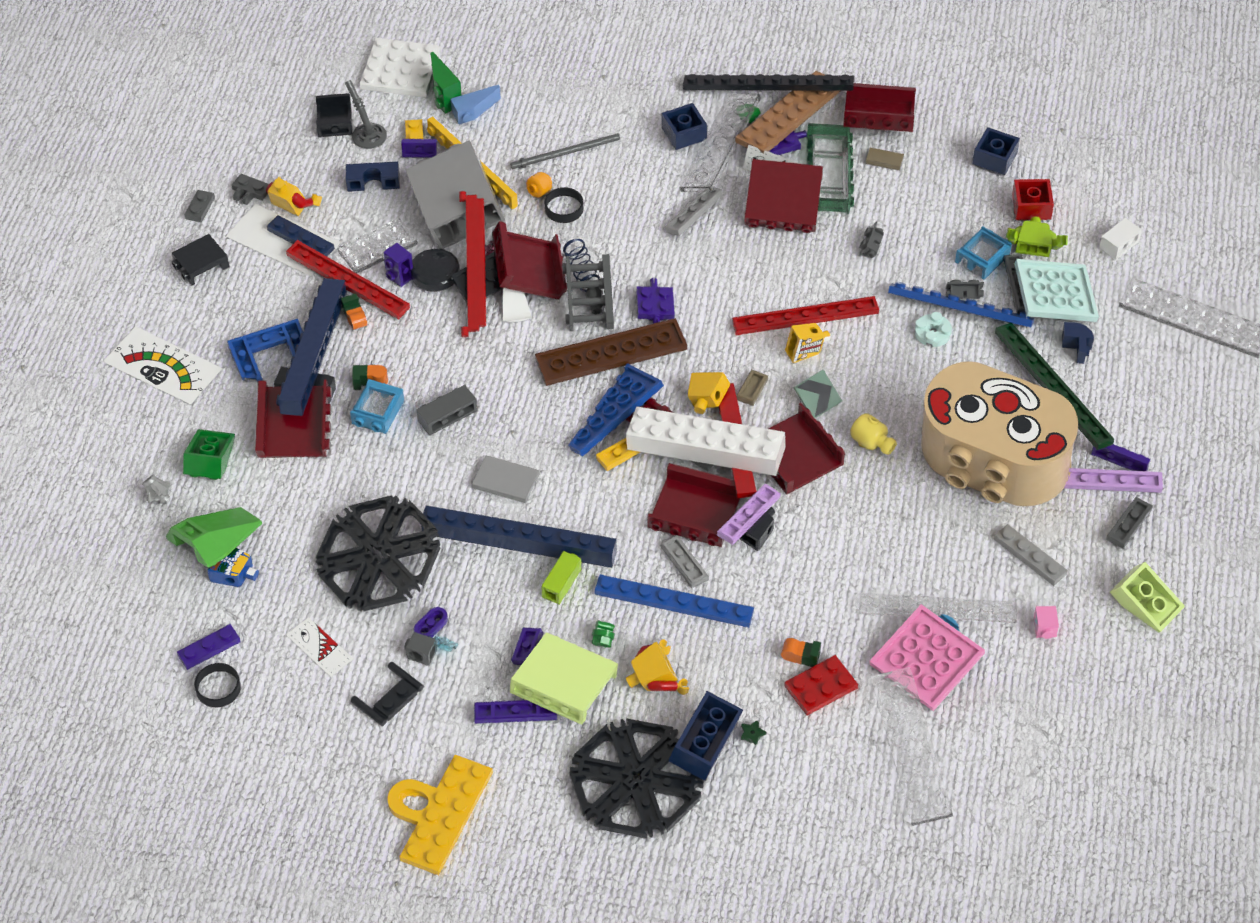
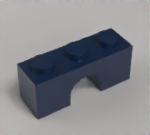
(359, 174)

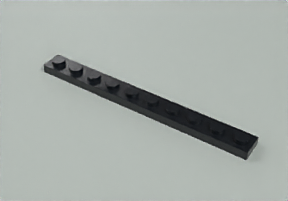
(770, 82)

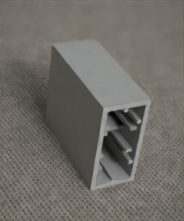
(437, 190)

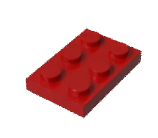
(821, 685)

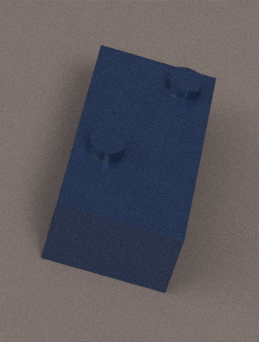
(705, 735)

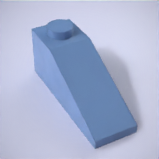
(472, 105)

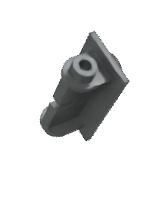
(872, 235)
(972, 288)

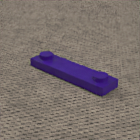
(510, 712)

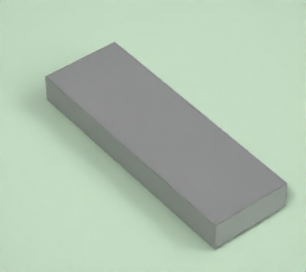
(684, 561)

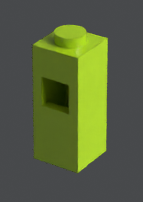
(561, 577)

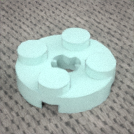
(934, 321)

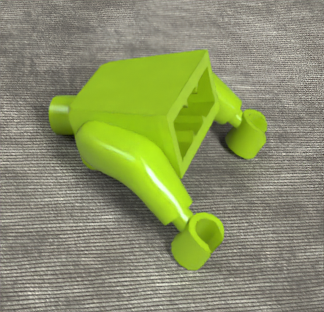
(1035, 238)

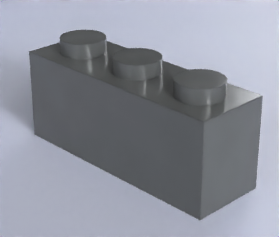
(447, 410)

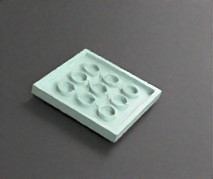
(1056, 290)

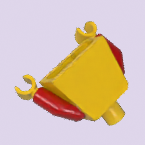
(289, 197)
(654, 670)

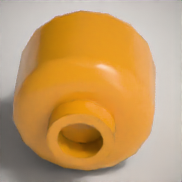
(539, 184)

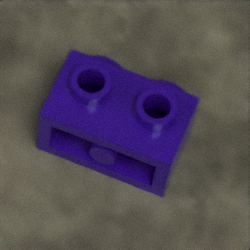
(398, 264)

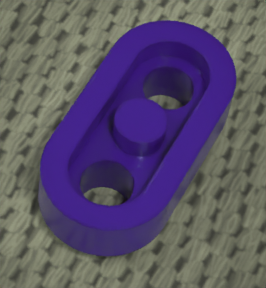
(429, 624)

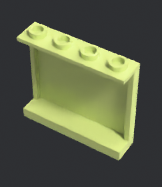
(562, 677)

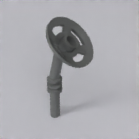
(368, 129)

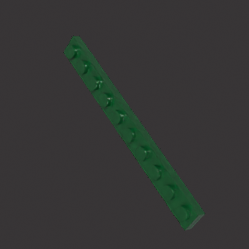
(1049, 379)

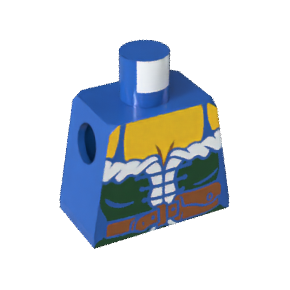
(233, 569)

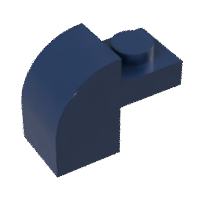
(1077, 337)

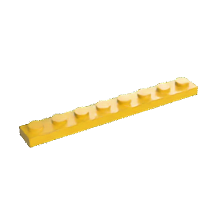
(499, 188)

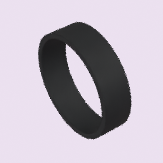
(564, 218)
(215, 668)

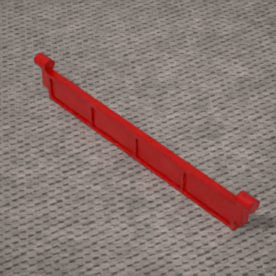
(475, 263)

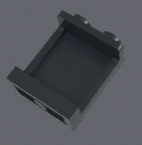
(334, 115)
(198, 258)

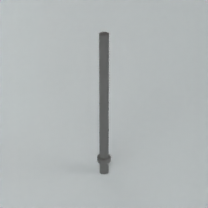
(564, 151)

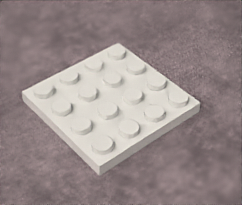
(399, 67)

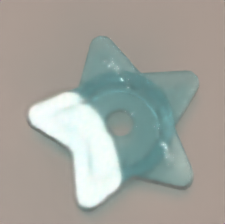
(446, 644)

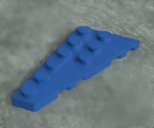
(617, 404)

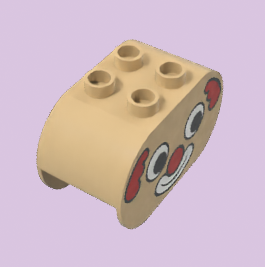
(998, 434)

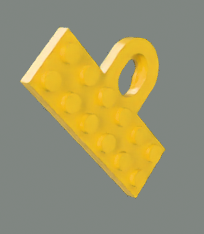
(444, 816)

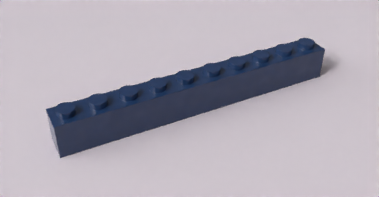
(312, 347)
(521, 536)

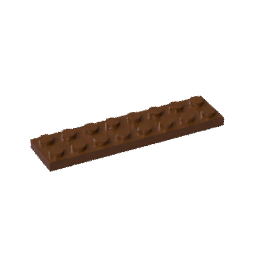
(610, 351)

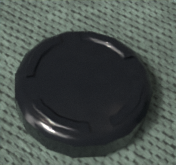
(434, 269)

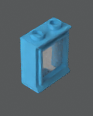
(985, 251)
(377, 406)

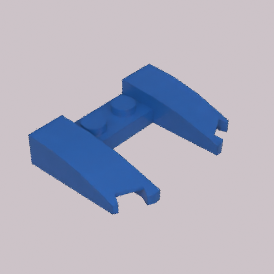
(244, 346)

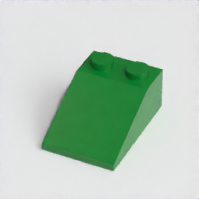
(445, 84)
(208, 454)

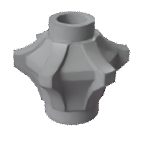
(156, 489)

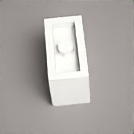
(1120, 238)

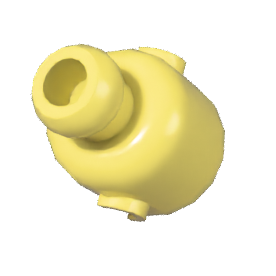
(872, 433)

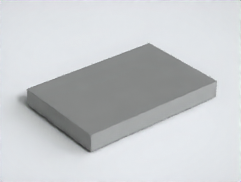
(505, 479)

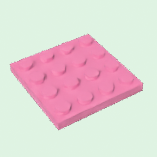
(933, 651)

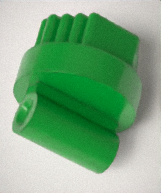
(603, 634)

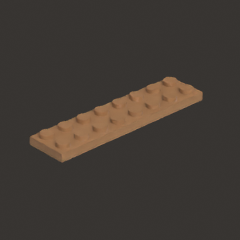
(783, 118)

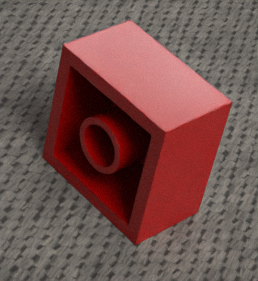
(1032, 199)

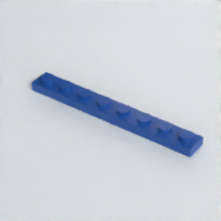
(954, 302)
(674, 601)

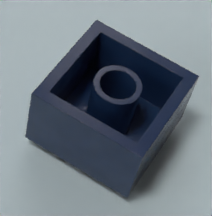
(684, 126)
(996, 151)

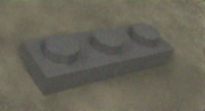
(1129, 522)

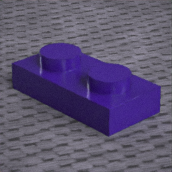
(419, 148)
(527, 641)

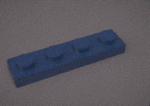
(293, 232)

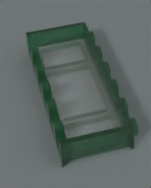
(831, 148)

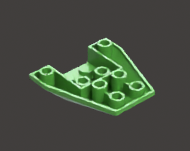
(214, 533)

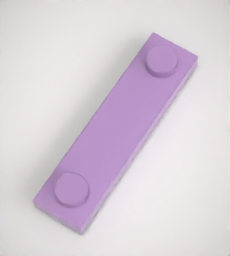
(748, 514)

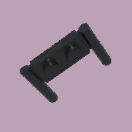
(394, 699)

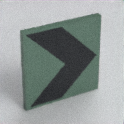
(818, 394)

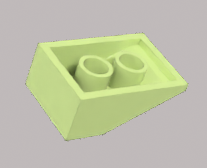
(1147, 597)

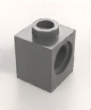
(420, 648)

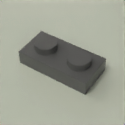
(199, 206)

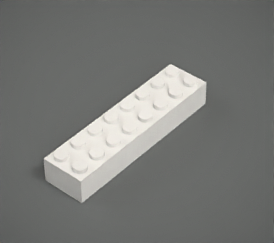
(706, 440)

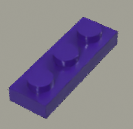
(1123, 457)
(208, 646)

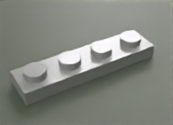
(693, 211)
(1030, 555)

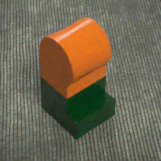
(353, 311)
(362, 373)
(801, 652)

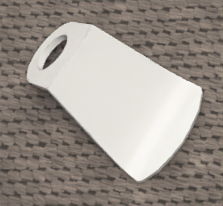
(515, 306)

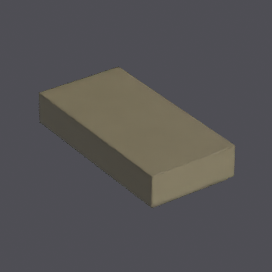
(884, 158)
(752, 387)

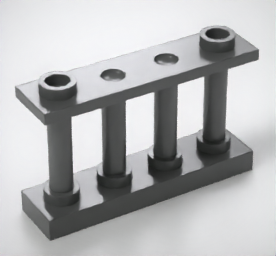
(604, 283)

